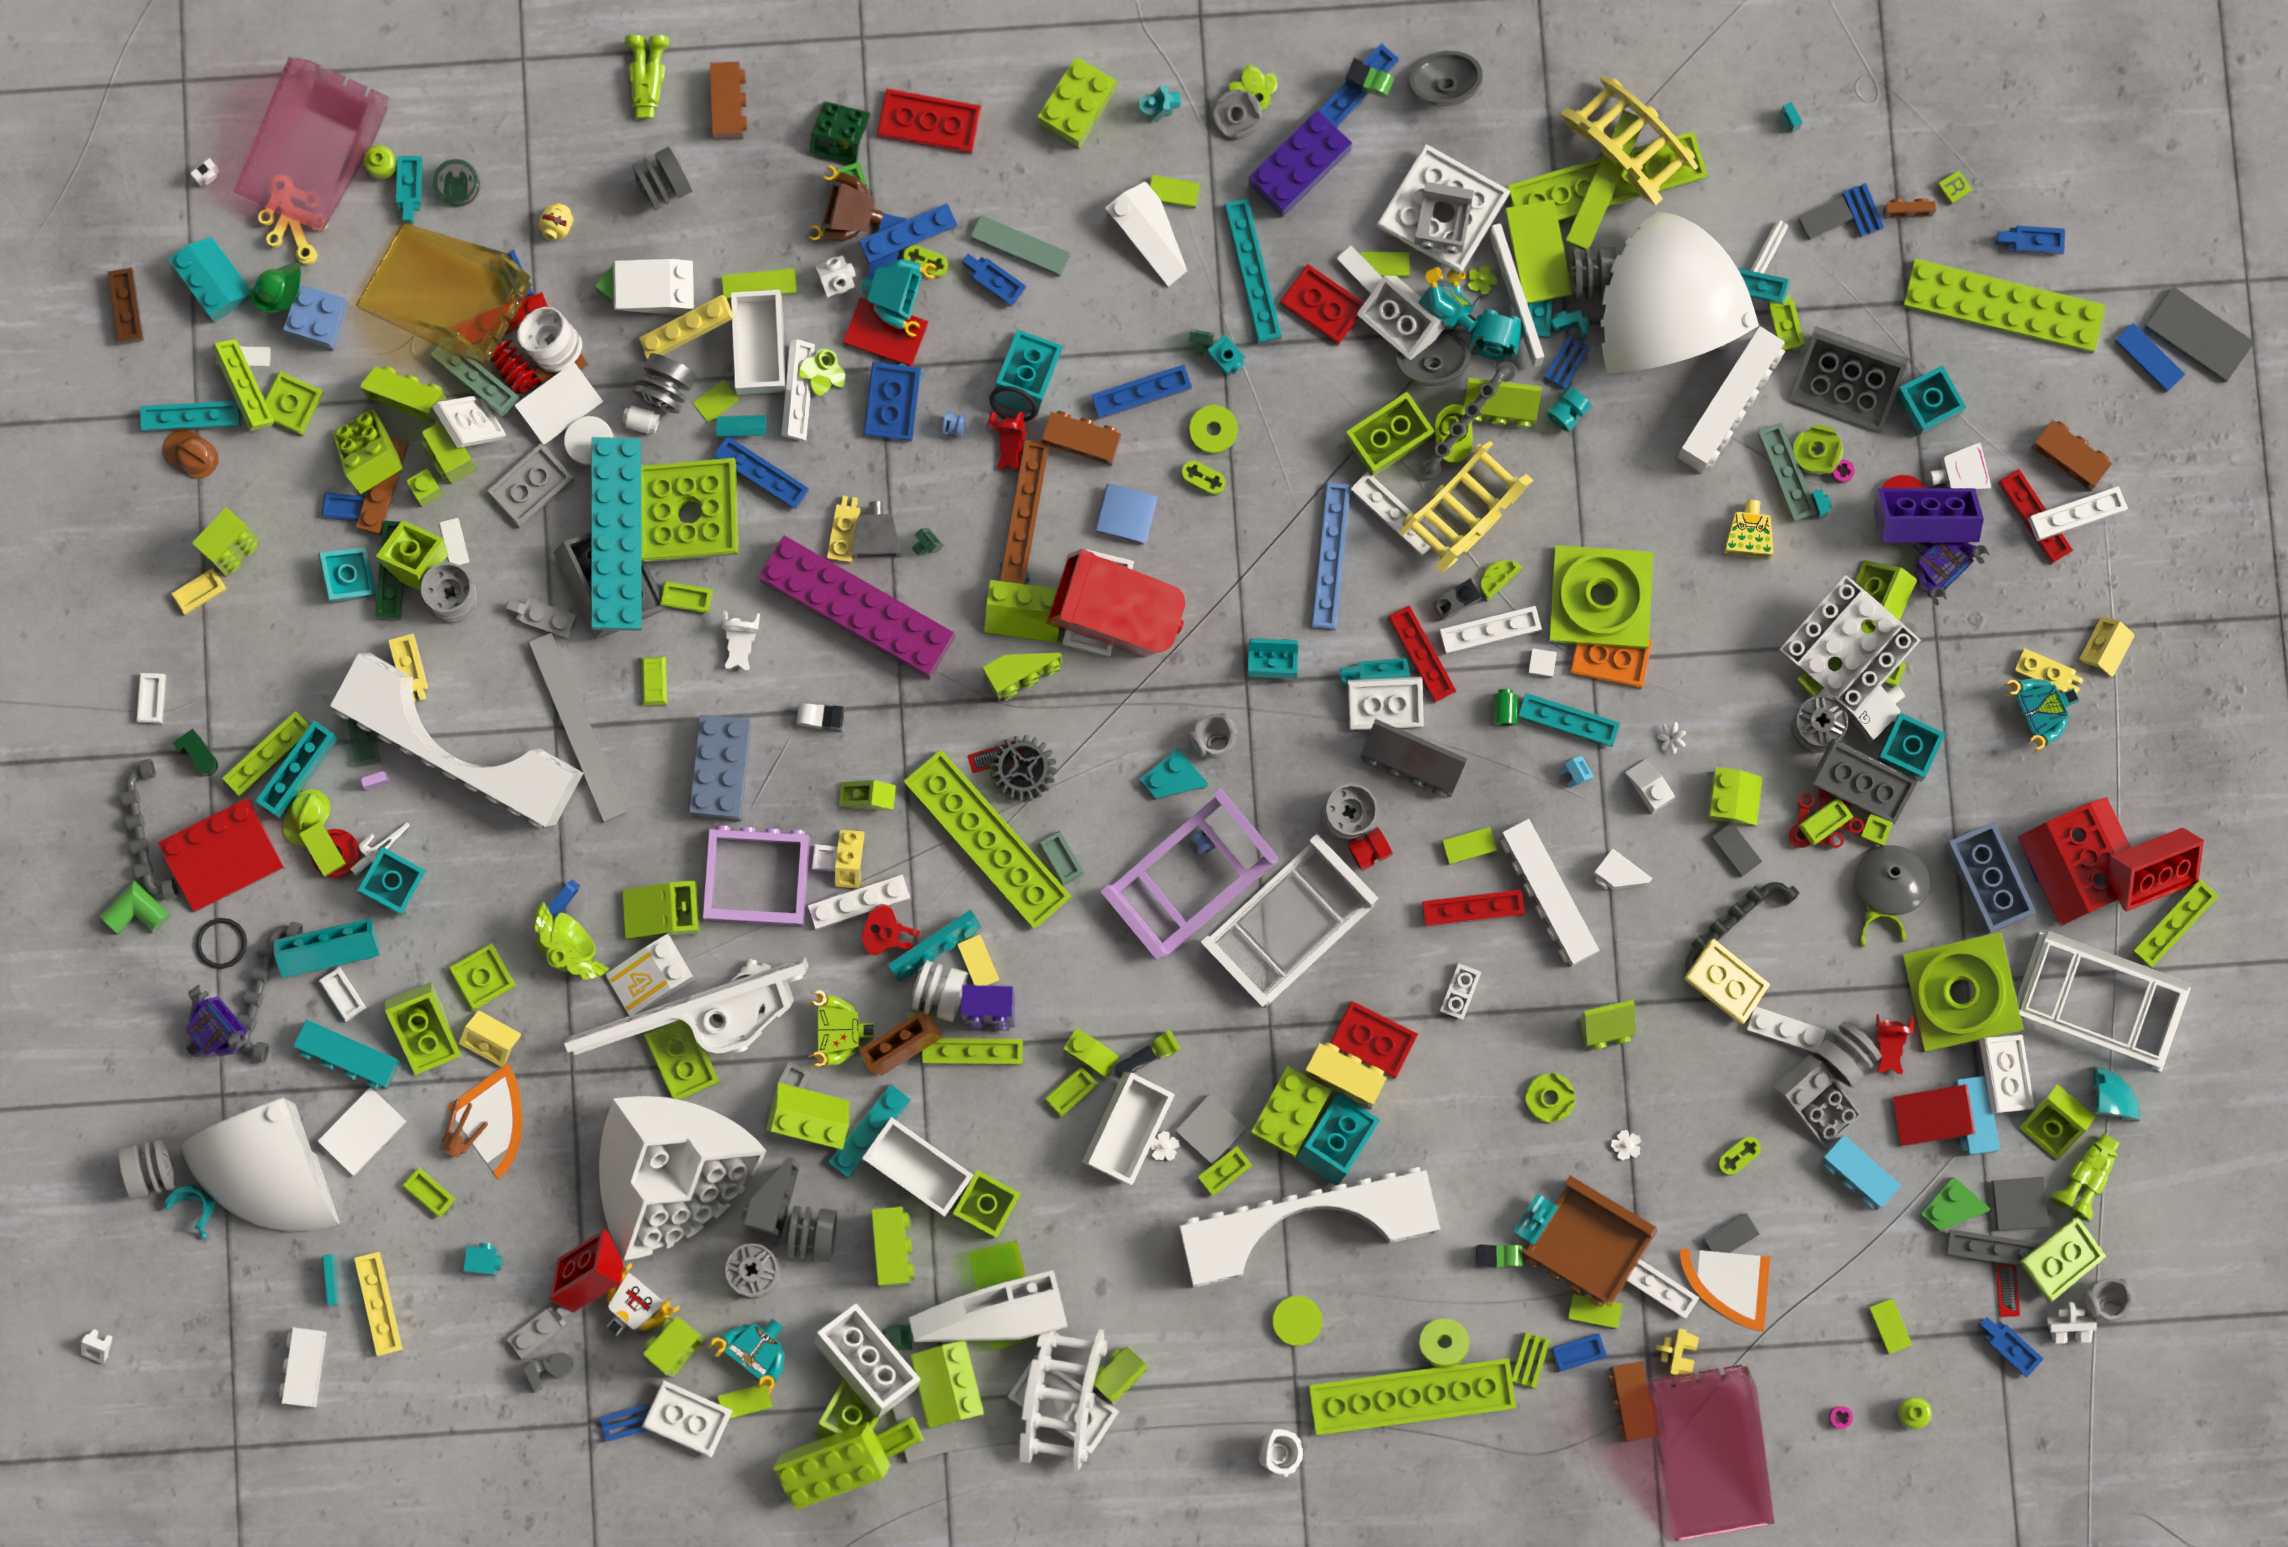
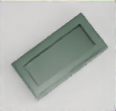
(1061, 858)

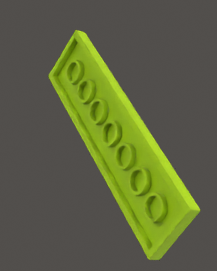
(1571, 184)
(2004, 305)
(987, 839)
(1412, 1396)

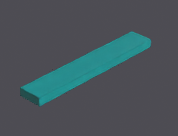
(1253, 270)

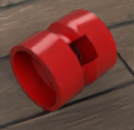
(1369, 849)

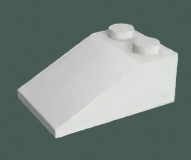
(653, 286)

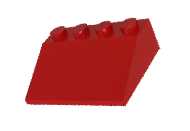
(221, 854)

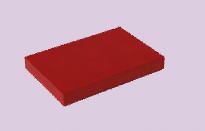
(1322, 304)
(876, 337)
(1374, 1039)
(1934, 1115)

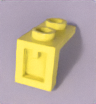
(849, 859)

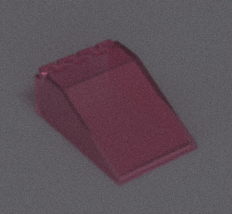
(310, 143)
(1711, 1452)

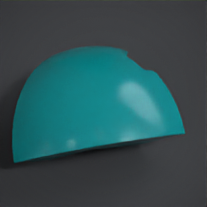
(2114, 1095)

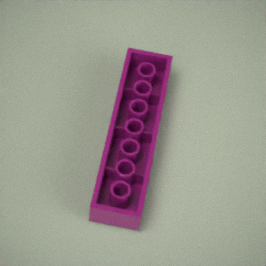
(856, 607)

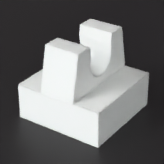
(96, 1348)

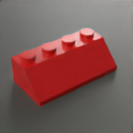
(2156, 868)

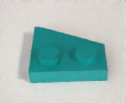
(1173, 777)

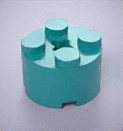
(1496, 336)

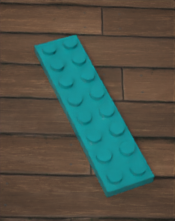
(616, 534)

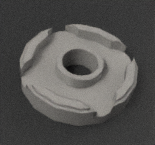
(1251, 113)

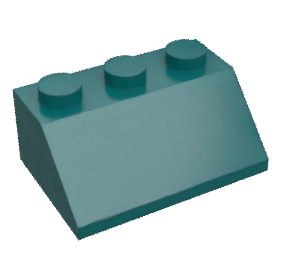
(211, 277)

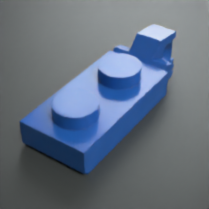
(2033, 239)
(994, 279)
(2011, 1346)

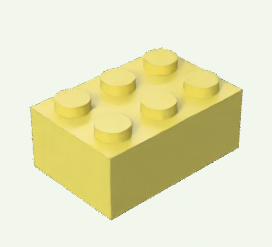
(1346, 1074)

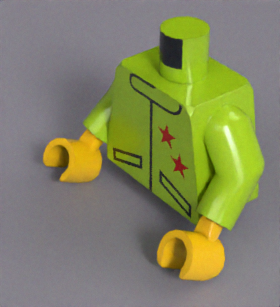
(837, 1030)

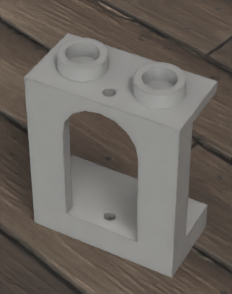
(1447, 194)

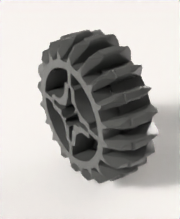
(1032, 762)

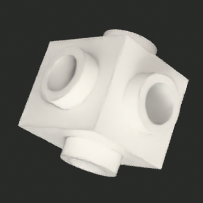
(836, 275)

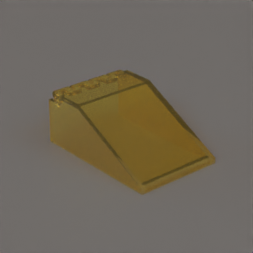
(446, 291)

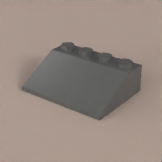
(1848, 379)
(575, 563)
(1413, 758)
(771, 1203)

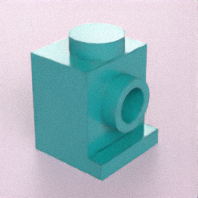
(1230, 365)

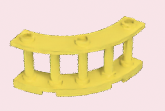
(1613, 147)
(1477, 525)

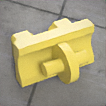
(1682, 1341)

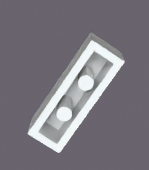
(303, 1367)

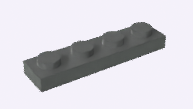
(1988, 1247)

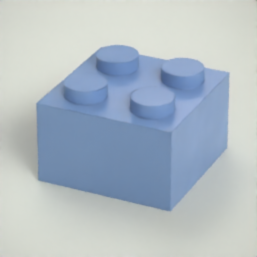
(316, 317)

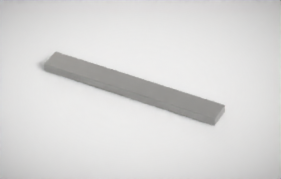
(578, 727)

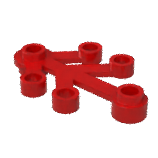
(1804, 813)

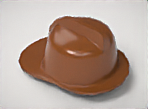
(190, 453)

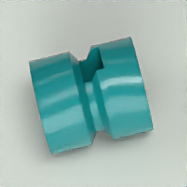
(1568, 409)

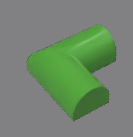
(131, 904)

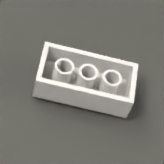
(867, 1361)

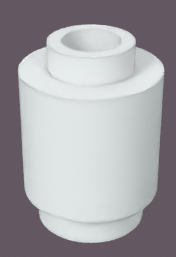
(641, 419)

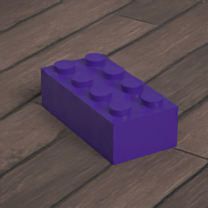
(1300, 163)
(1928, 515)
(988, 1007)

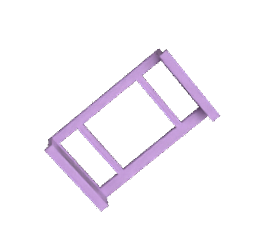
(1247, 877)

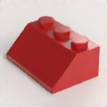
(586, 1272)

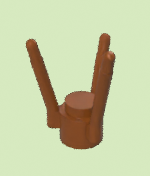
(453, 1142)

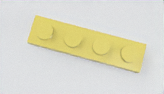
(687, 327)
(378, 1304)

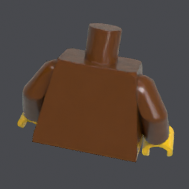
(847, 209)

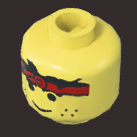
(555, 222)

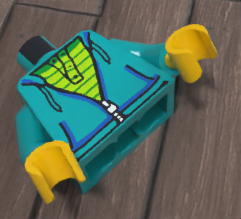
(1447, 300)
(2043, 708)

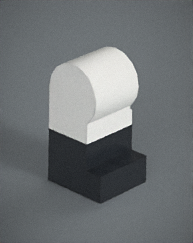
(820, 716)

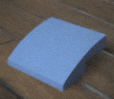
(1126, 513)

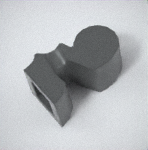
(558, 1366)

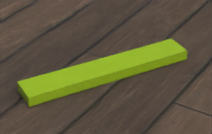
(1601, 190)

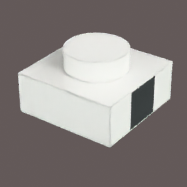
(205, 173)

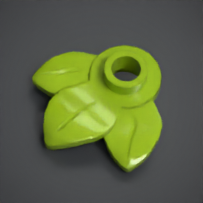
(1257, 84)
(822, 375)

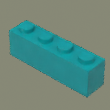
(297, 769)
(326, 948)
(346, 1054)

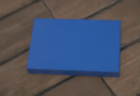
(892, 401)

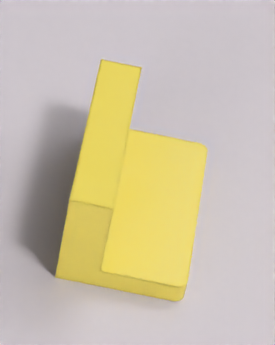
(2107, 645)
(489, 1038)

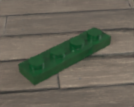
(390, 589)

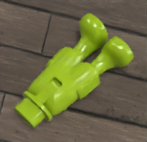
(648, 77)
(2091, 1174)

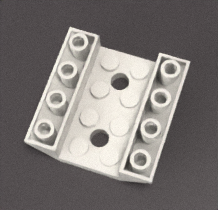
(1837, 632)

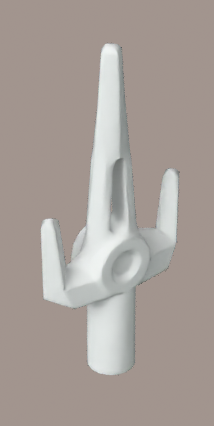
(371, 853)

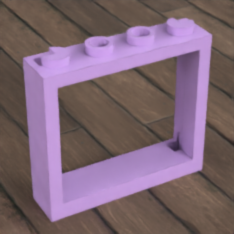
(757, 917)

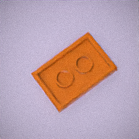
(1611, 664)

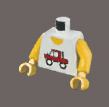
(636, 1305)

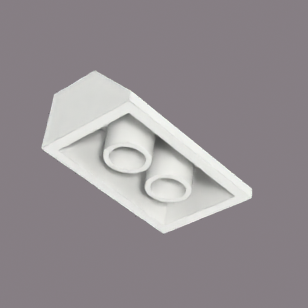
(1400, 318)

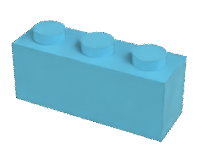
(1984, 1121)
(1860, 1173)

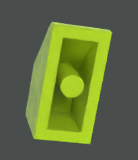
(867, 795)
(1090, 1052)

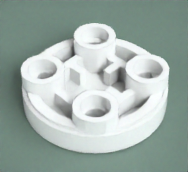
(579, 435)

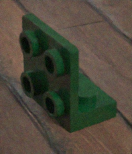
(838, 132)

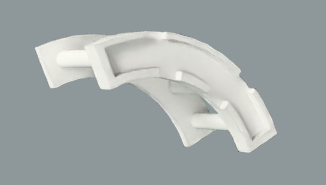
(1037, 1391)

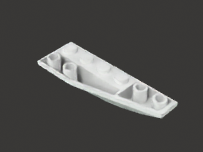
(995, 1313)

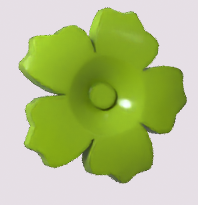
(1481, 280)

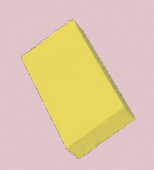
(198, 591)
(978, 961)

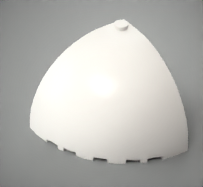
(1672, 297)
(263, 1169)
(669, 1170)

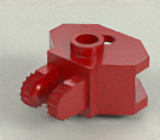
(888, 931)

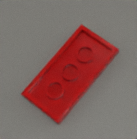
(929, 121)

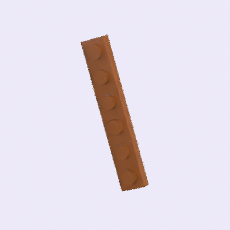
(1024, 512)

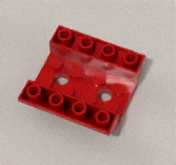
(2068, 866)

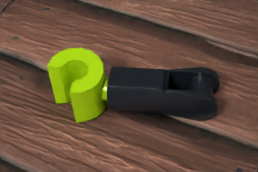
(1162, 1046)

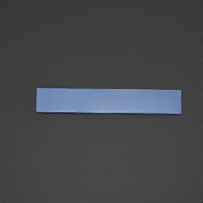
(1331, 556)

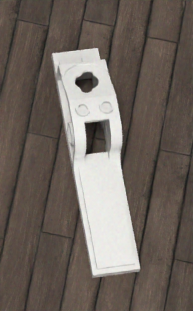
(735, 1001)

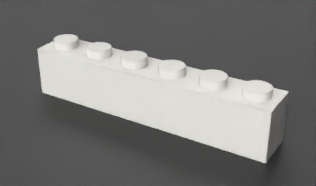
(1549, 892)

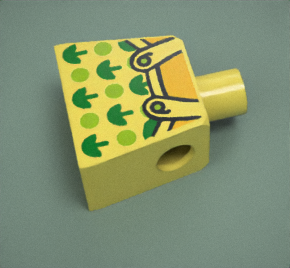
(1750, 533)

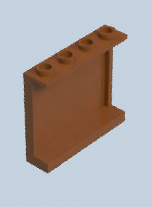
(1591, 1243)

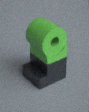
(1368, 79)
(1498, 1256)

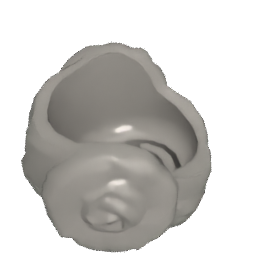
(1213, 736)
(2109, 1299)

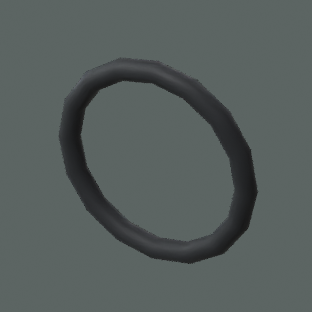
(1019, 391)
(235, 960)

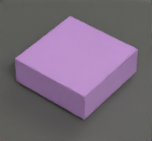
(375, 780)

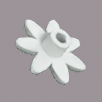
(1672, 737)

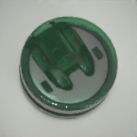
(456, 182)

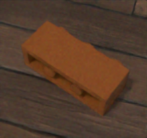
(728, 100)
(1082, 437)
(2072, 454)
(900, 1043)
(1632, 1401)

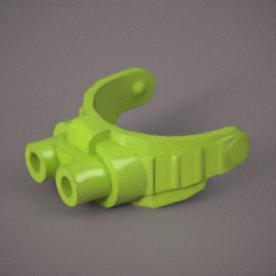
(1872, 915)

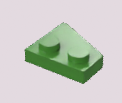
(1953, 1206)

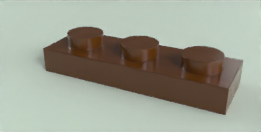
(125, 305)

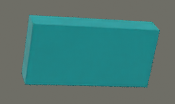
(741, 425)
(331, 1280)

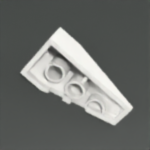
(1147, 226)

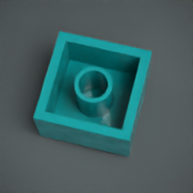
(1931, 400)
(1911, 746)
(391, 881)

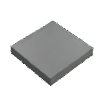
(1210, 1129)

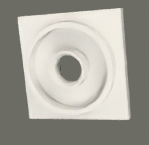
(1404, 209)

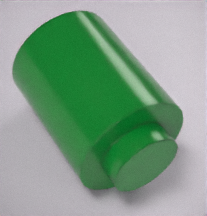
(1505, 708)

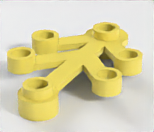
(297, 232)

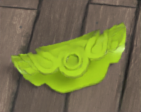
(566, 944)

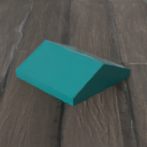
(347, 574)

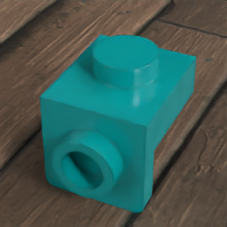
(1566, 321)

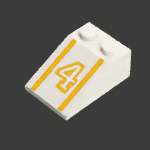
(650, 975)

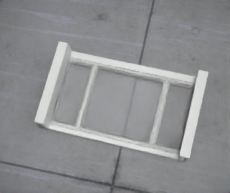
(1291, 922)

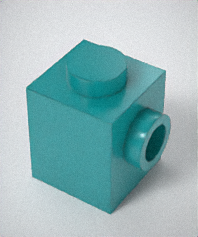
(483, 1259)

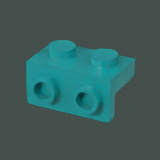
(1273, 658)

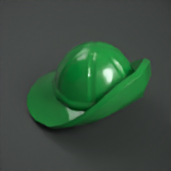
(276, 288)

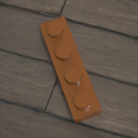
(380, 496)

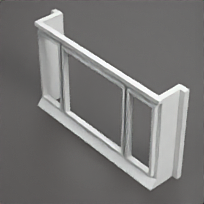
(2117, 963)

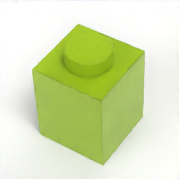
(424, 487)

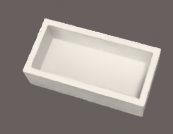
(758, 342)
(1128, 1128)
(918, 1167)

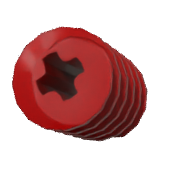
(512, 369)

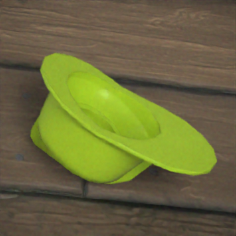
(1442, 423)
(305, 811)

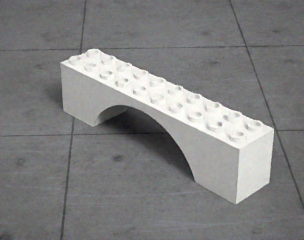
(384, 702)
(1394, 1206)

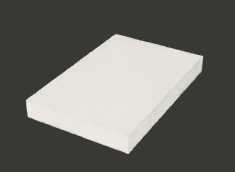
(558, 403)
(469, 421)
(1388, 700)
(2007, 1074)
(362, 1131)
(687, 1418)

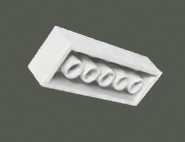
(1728, 404)

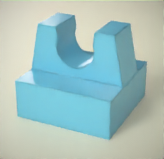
(1578, 770)

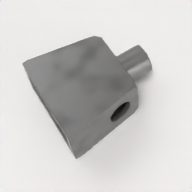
(876, 534)

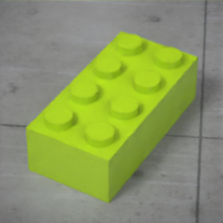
(831, 1466)

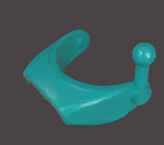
(192, 1193)

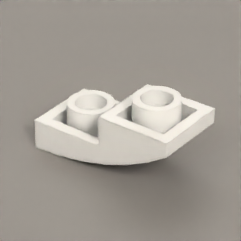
(1460, 991)

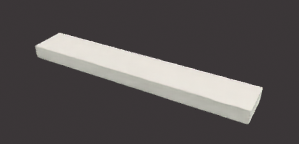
(1516, 294)

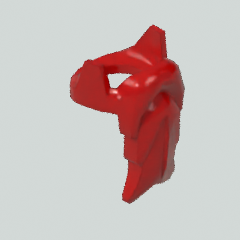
(1012, 434)
(1892, 1037)

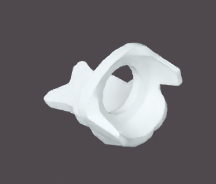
(740, 636)

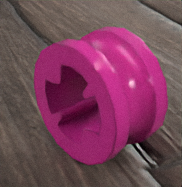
(1849, 468)
(1841, 1409)

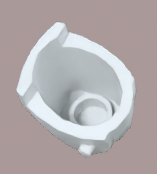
(1280, 1452)

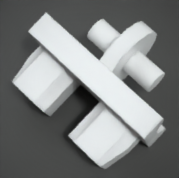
(2071, 1320)

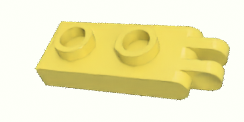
(844, 531)
(408, 660)
(2039, 667)

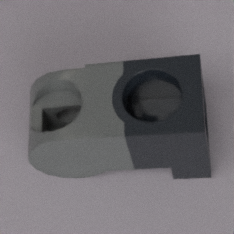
(1457, 599)

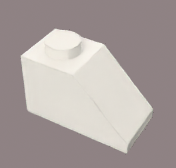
(1650, 786)
(1619, 873)

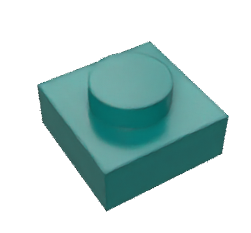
(1790, 117)
(1822, 503)

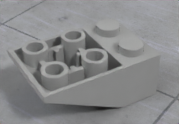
(1817, 1100)

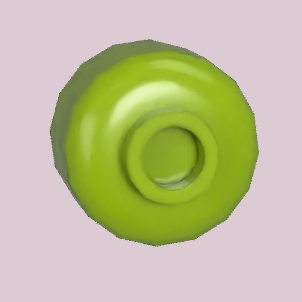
(380, 162)
(1914, 1413)

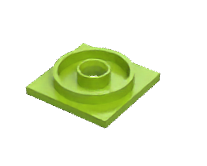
(671, 486)
(1584, 622)
(1990, 1011)

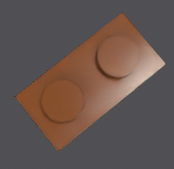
(1919, 208)

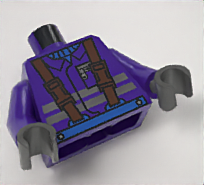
(1943, 565)
(213, 1026)

